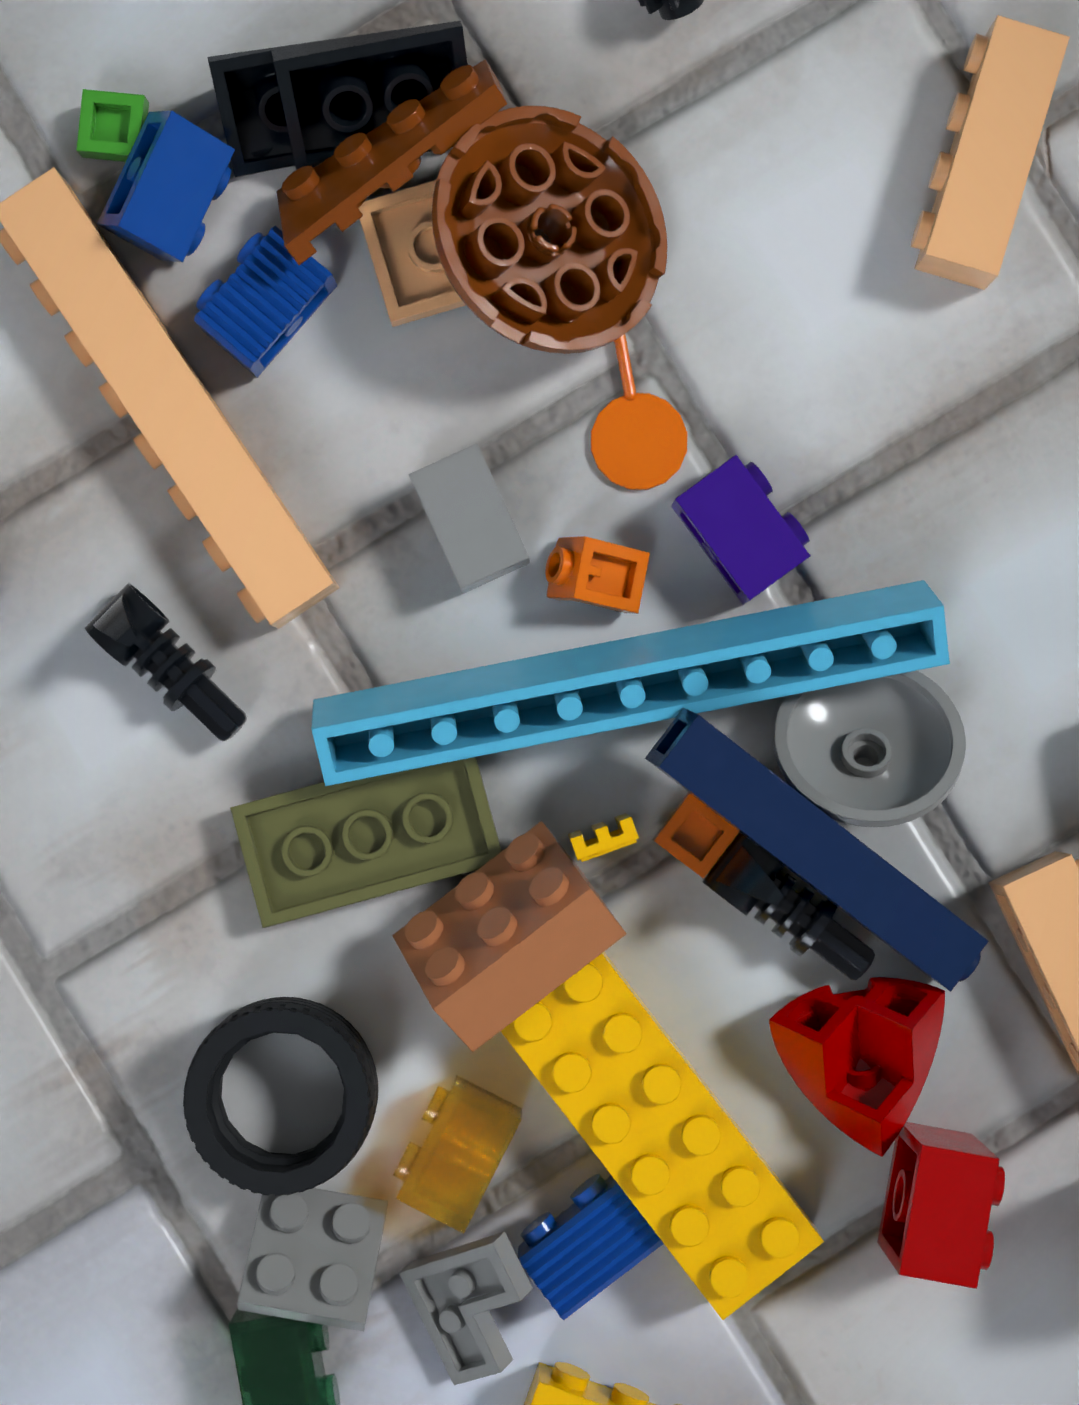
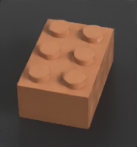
(507, 936)

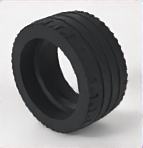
(221, 1142)

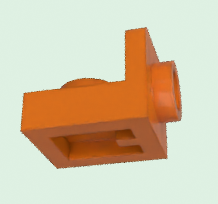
(597, 573)

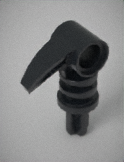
(132, 629)
(749, 879)

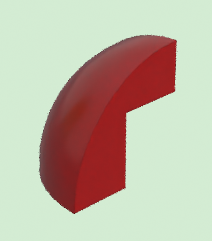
(862, 1053)

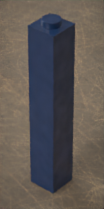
(817, 849)

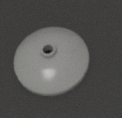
(892, 720)

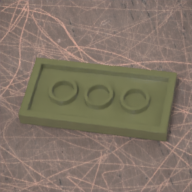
(364, 838)

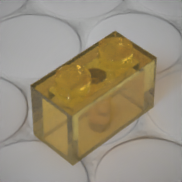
(458, 1153)

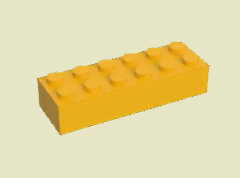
(663, 1135)

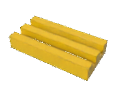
(604, 840)

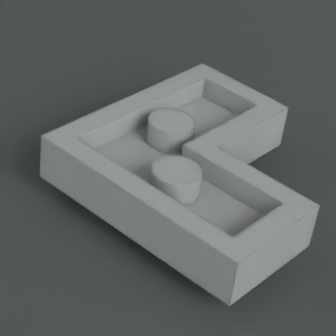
(454, 1302)

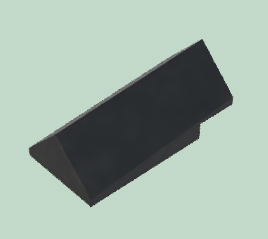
(309, 97)

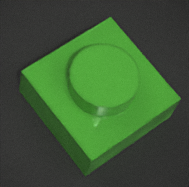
(110, 124)

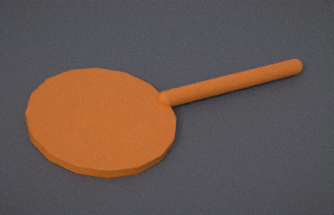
(637, 436)

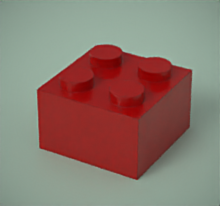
(940, 1205)

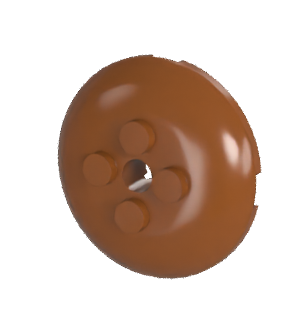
(590, 198)

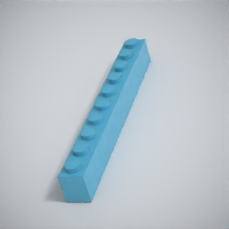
(629, 682)

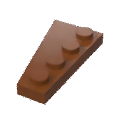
(384, 157)

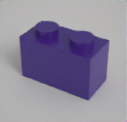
(742, 528)

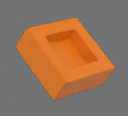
(695, 835)

